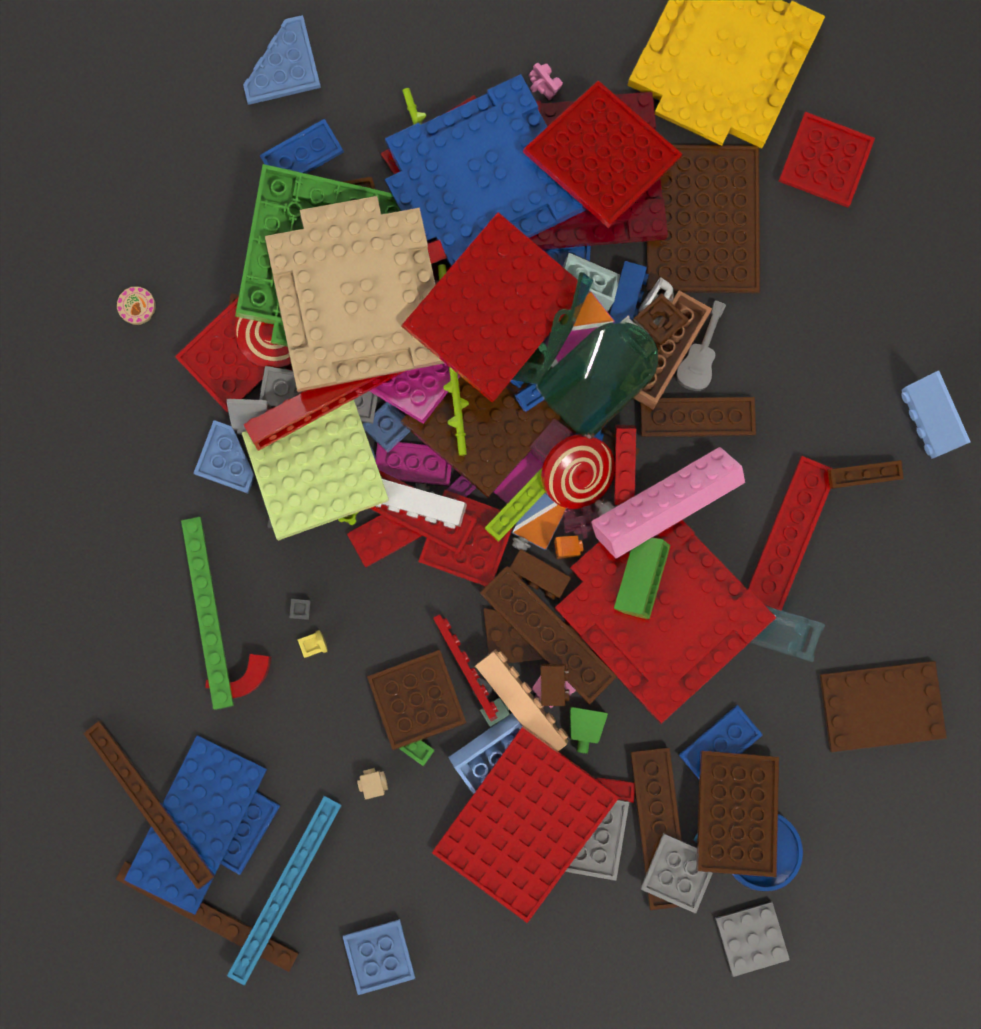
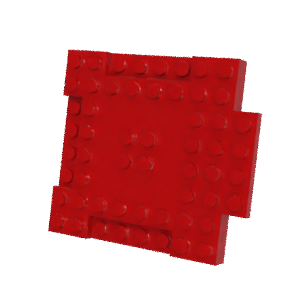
(693, 629)

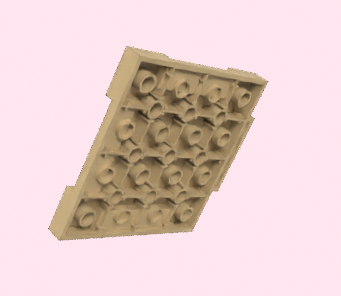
(349, 289)

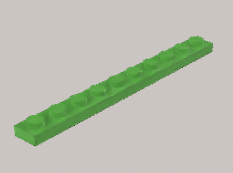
(207, 613)

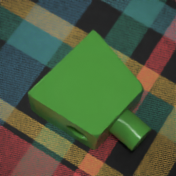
(586, 727)

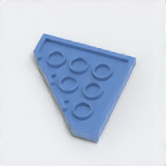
(285, 66)

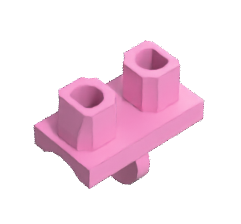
(542, 82)

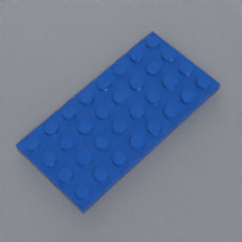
(208, 807)

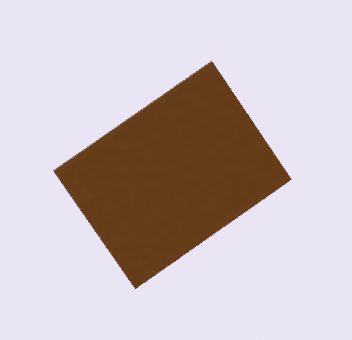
(710, 222)

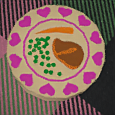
(136, 305)

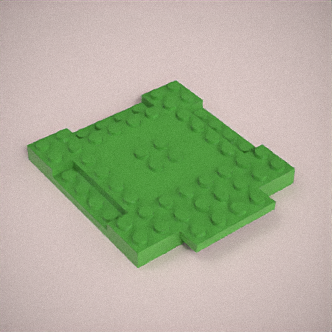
(277, 211)

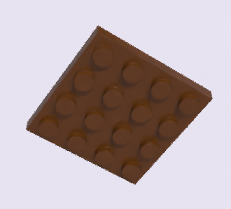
(416, 700)

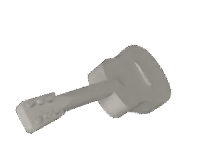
(696, 370)

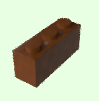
(540, 574)

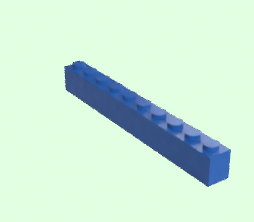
(626, 297)

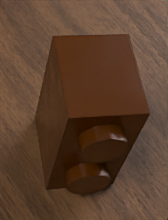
(554, 685)

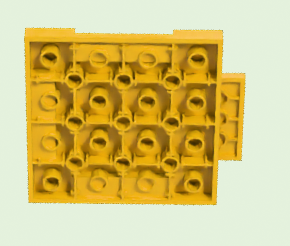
(725, 64)

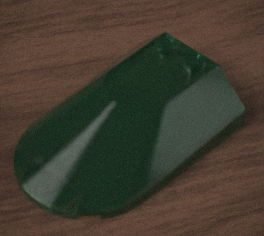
(600, 376)

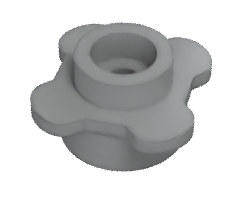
(520, 543)

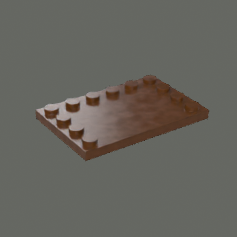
(883, 706)
(738, 814)

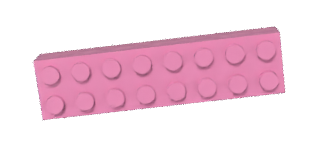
(668, 502)

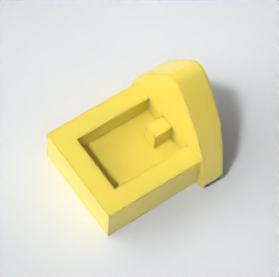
(313, 644)

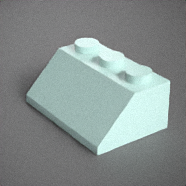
(605, 281)

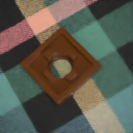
(661, 307)

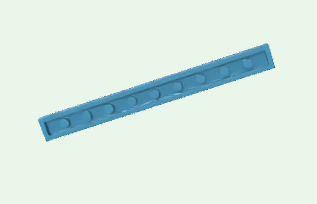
(284, 890)

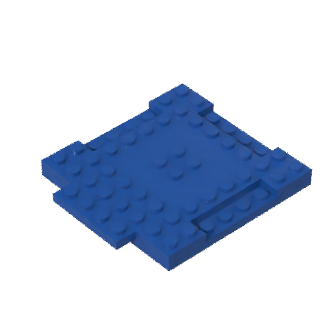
(474, 166)

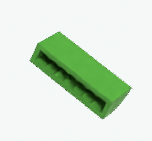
(642, 578)

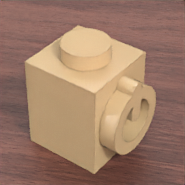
(372, 783)

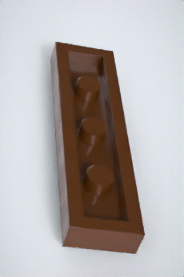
(865, 474)

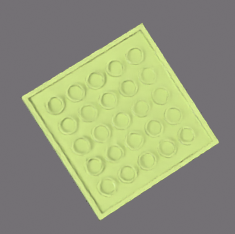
(318, 473)

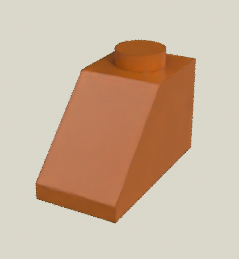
(568, 547)

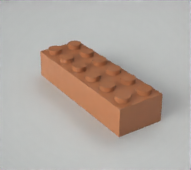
(675, 348)

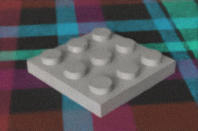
(674, 874)
(752, 938)

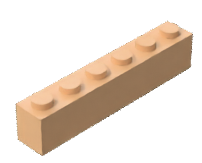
(520, 700)

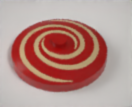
(255, 343)
(578, 471)

